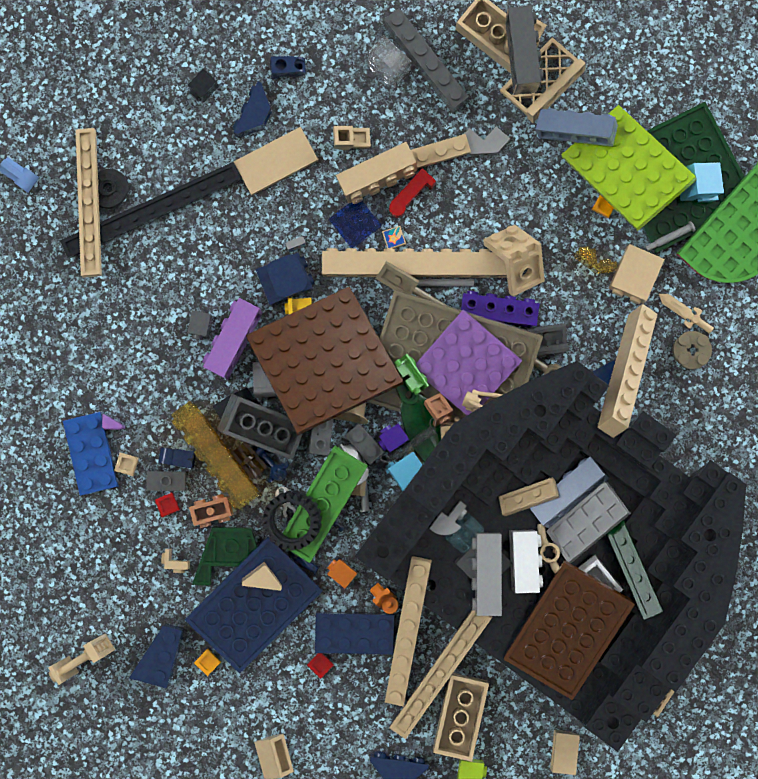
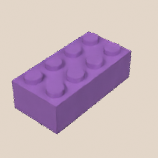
(232, 339)

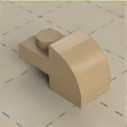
(348, 137)

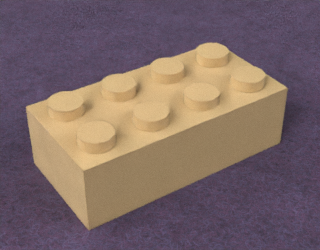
(486, 29)
(377, 173)
(460, 716)

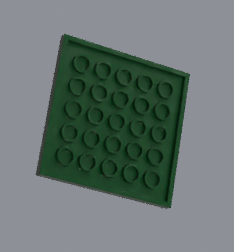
(692, 139)

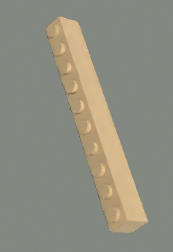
(417, 264)

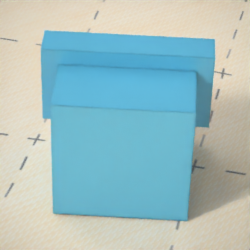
(707, 185)
(404, 469)

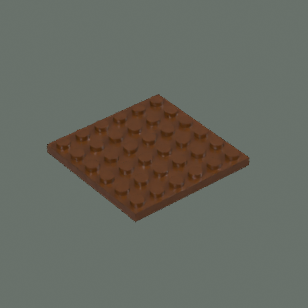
(324, 360)

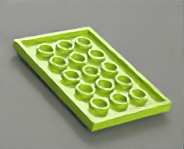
(634, 173)

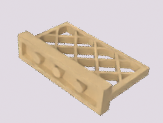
(557, 87)

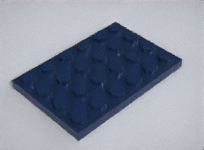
(247, 619)

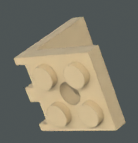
(519, 253)

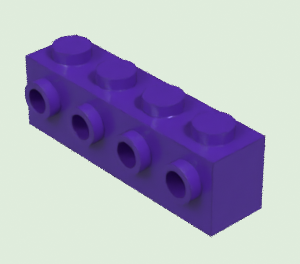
(502, 310)

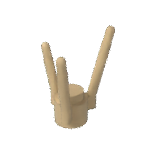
(472, 401)

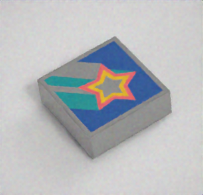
(295, 244)

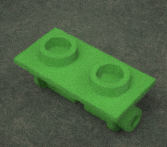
(407, 366)

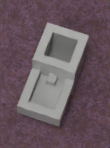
(446, 524)

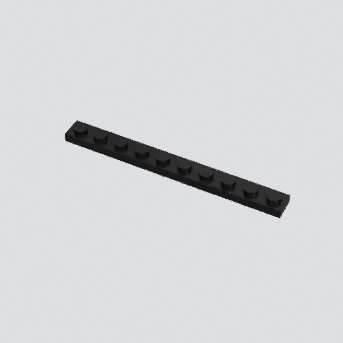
(158, 206)

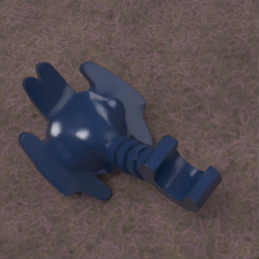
(278, 472)

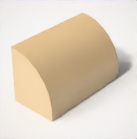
(564, 752)
(274, 757)

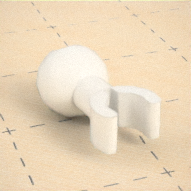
(285, 504)

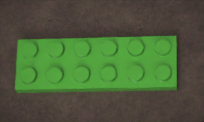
(331, 492)

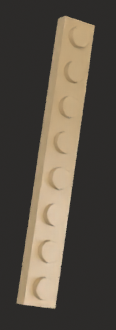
(88, 203)
(408, 630)
(439, 673)

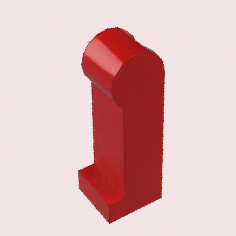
(410, 192)

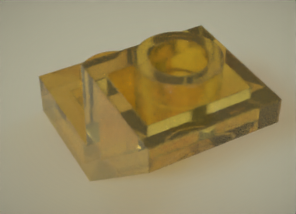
(588, 258)

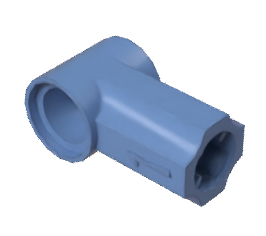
(21, 176)

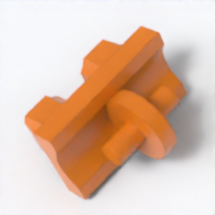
(385, 599)

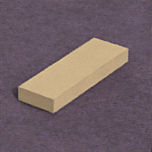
(528, 496)

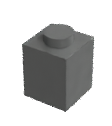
(199, 325)

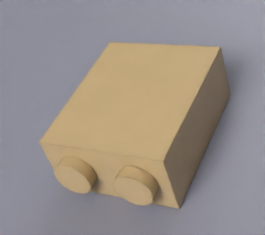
(636, 274)

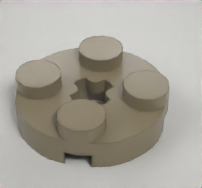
(700, 342)

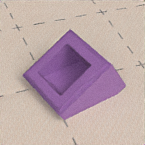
(110, 424)

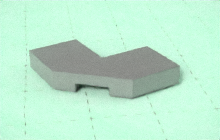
(490, 145)

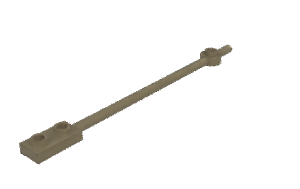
(403, 282)

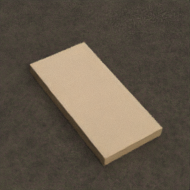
(276, 161)

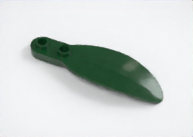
(416, 419)

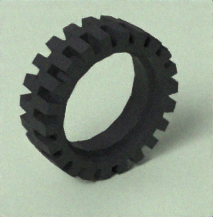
(276, 535)

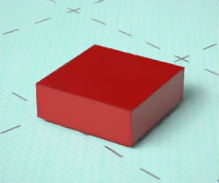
(167, 504)
(320, 665)

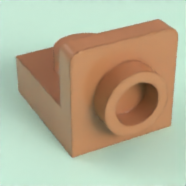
(439, 409)

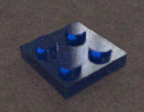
(355, 223)

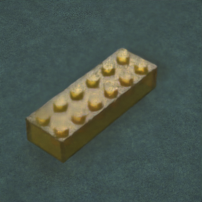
(216, 455)

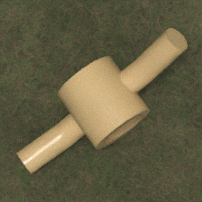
(544, 543)

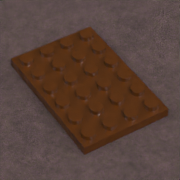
(569, 630)

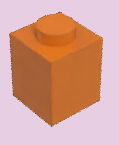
(341, 572)

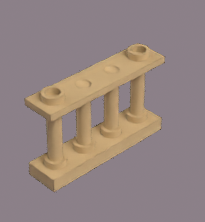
(93, 651)

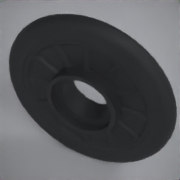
(119, 191)

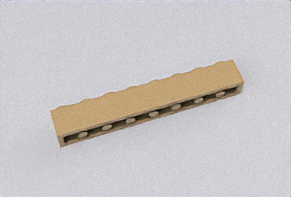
(627, 371)

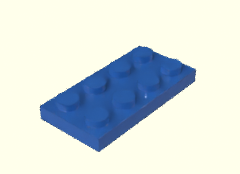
(90, 453)

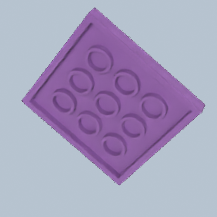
(466, 360)

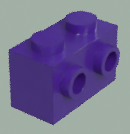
(392, 438)

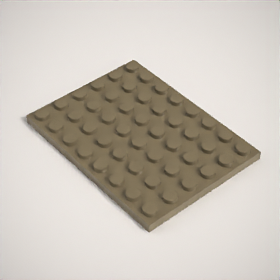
(416, 324)

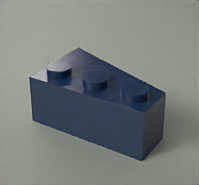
(160, 658)

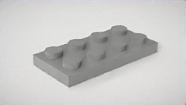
(588, 522)

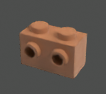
(205, 512)

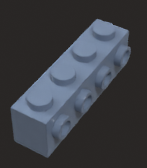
(576, 127)
(571, 490)

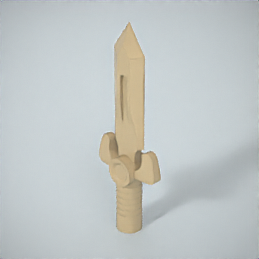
(685, 312)

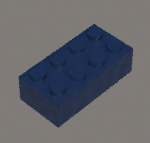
(354, 632)

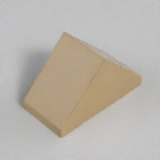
(262, 578)

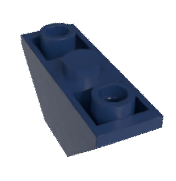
(254, 113)
(398, 765)

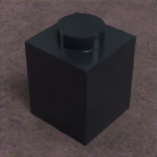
(202, 86)

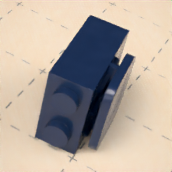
(285, 279)

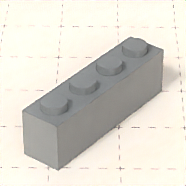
(487, 574)

